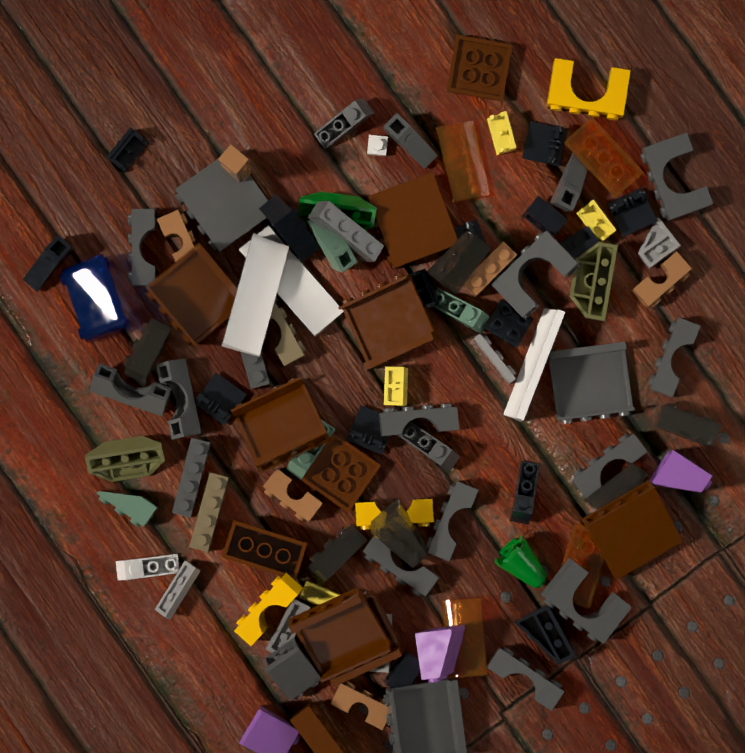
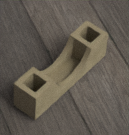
(288, 348)
(209, 512)

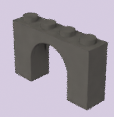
(673, 204)
(510, 282)
(561, 592)

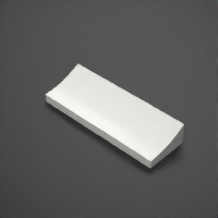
(302, 291)
(255, 295)
(534, 364)

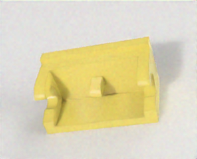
(501, 133)
(593, 217)
(396, 386)
(316, 594)

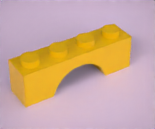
(419, 512)
(282, 594)

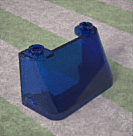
(95, 298)

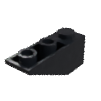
(48, 263)
(525, 492)

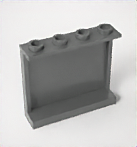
(222, 204)
(590, 382)
(426, 718)

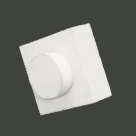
(377, 145)

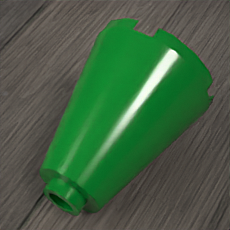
(521, 562)

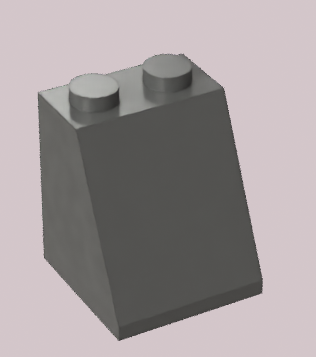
(291, 669)

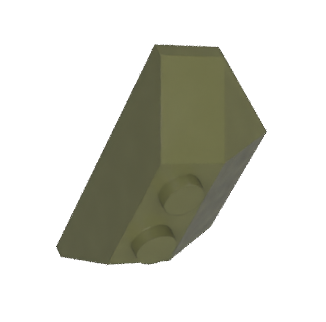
(593, 280)
(125, 458)

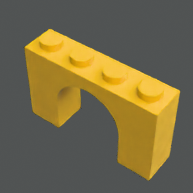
(562, 96)

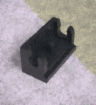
(127, 149)
(544, 216)
(580, 242)
(425, 288)
(403, 671)

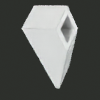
(147, 567)

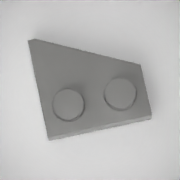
(658, 245)

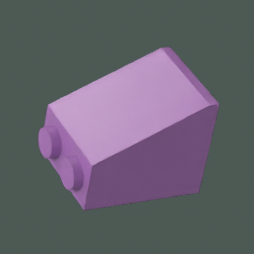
(680, 474)
(438, 651)
(269, 733)

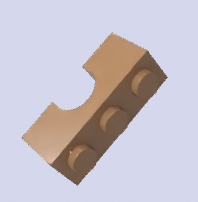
(235, 163)
(174, 224)
(489, 268)
(675, 269)
(277, 487)
(347, 695)

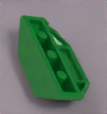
(353, 206)

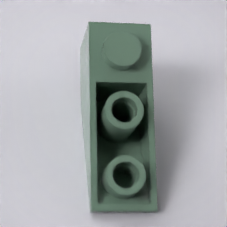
(334, 248)
(461, 311)
(299, 465)
(136, 507)

